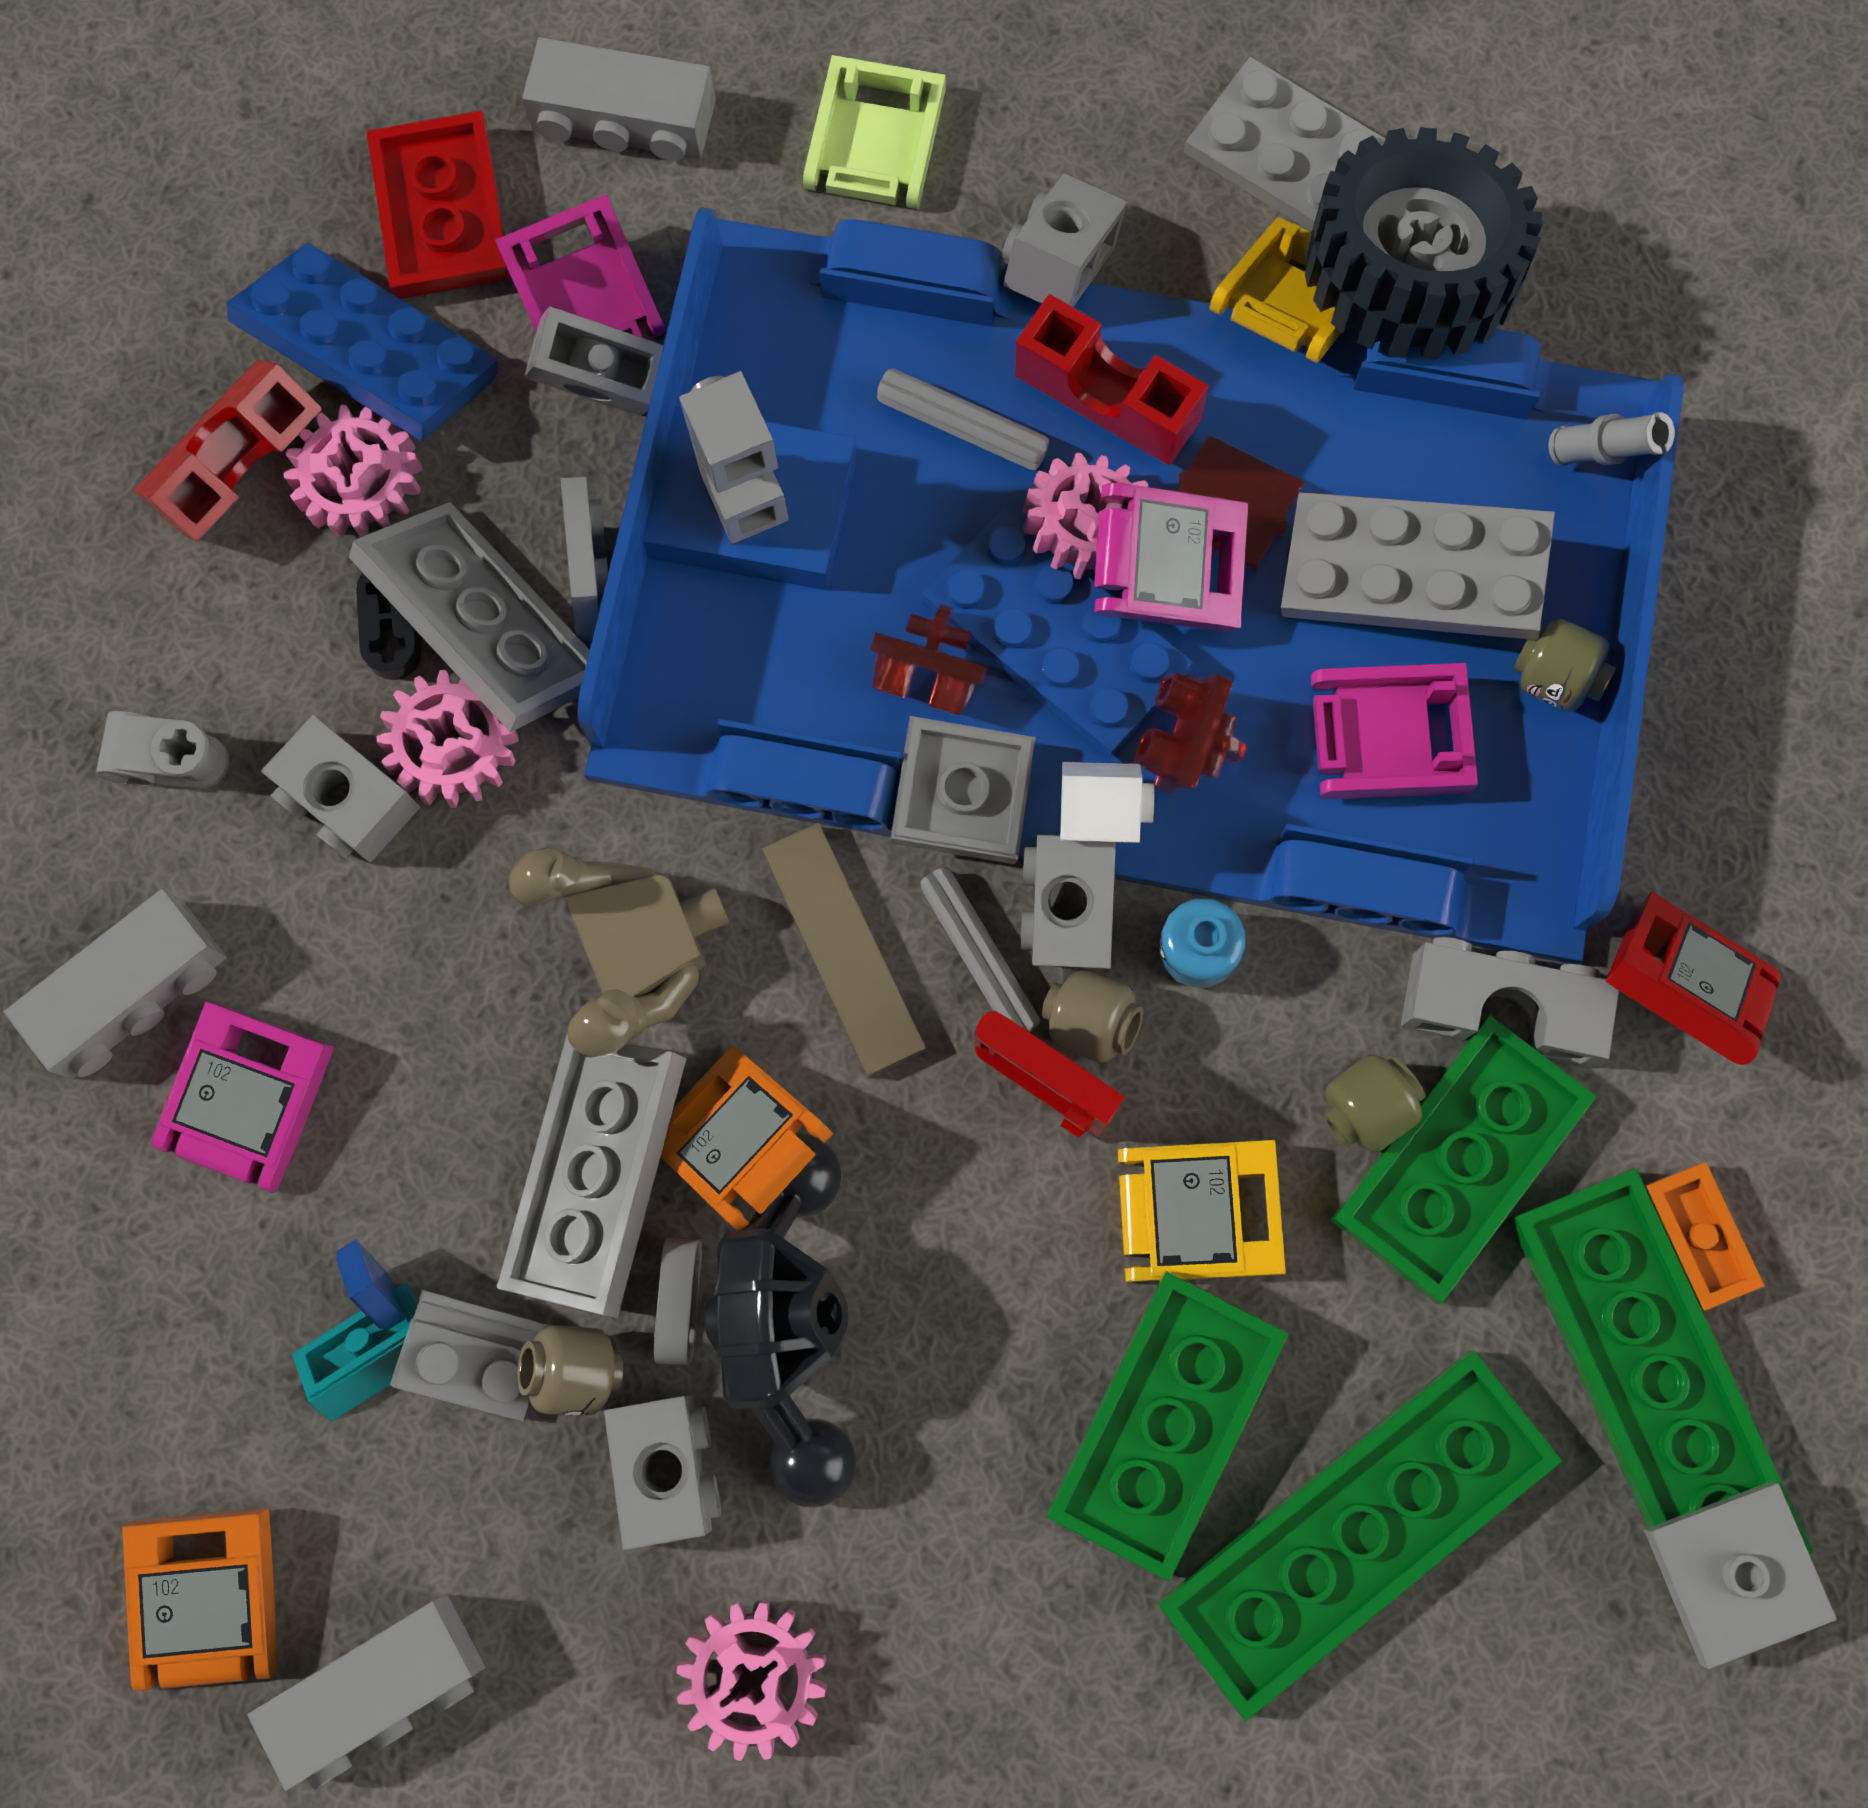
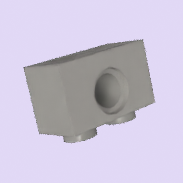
(1063, 241)
(594, 361)
(319, 761)
(1076, 940)
(645, 1510)

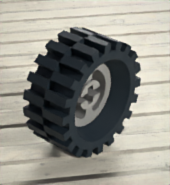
(1376, 234)

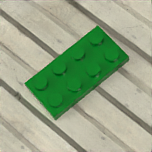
(1467, 1161)
(1166, 1425)

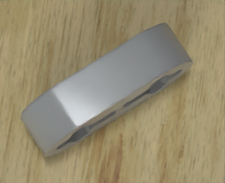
(677, 1301)

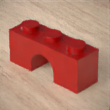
(1069, 362)
(201, 471)

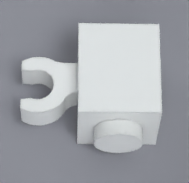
(1104, 802)

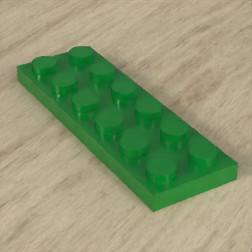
(1644, 1350)
(1358, 1533)

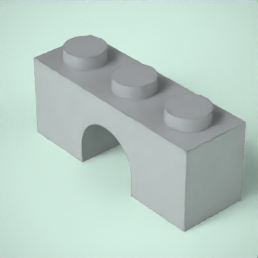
(734, 455)
(1566, 1008)

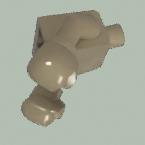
(633, 936)

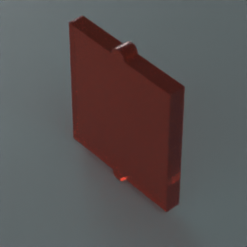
(1237, 476)

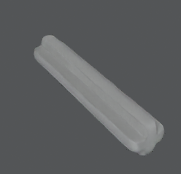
(962, 419)
(977, 948)

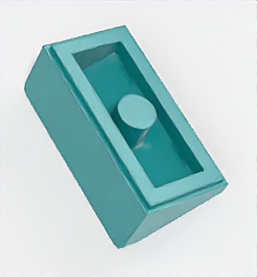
(352, 1359)

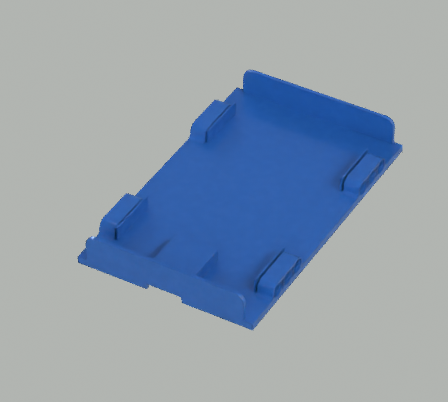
(753, 664)

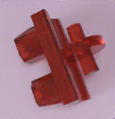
(899, 658)
(1200, 737)

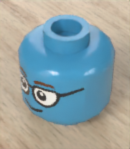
(1201, 943)

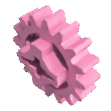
(376, 480)
(1071, 523)
(433, 715)
(769, 1707)

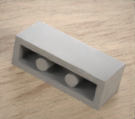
(619, 99)
(116, 986)
(368, 1695)

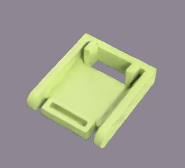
(869, 146)

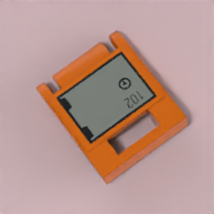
(739, 1137)
(200, 1613)

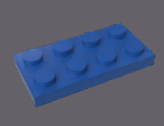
(363, 340)
(1046, 637)

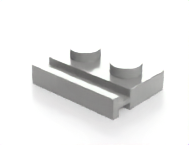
(465, 1355)

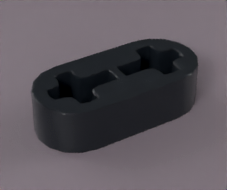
(372, 631)

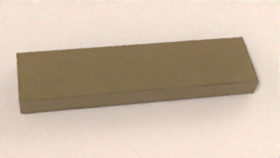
(843, 950)

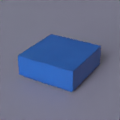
(369, 1286)

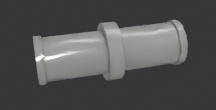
(1612, 439)

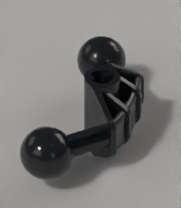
(776, 1326)

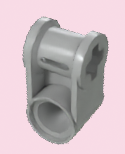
(159, 752)

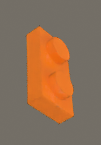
(1704, 1236)

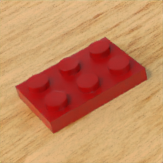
(438, 204)

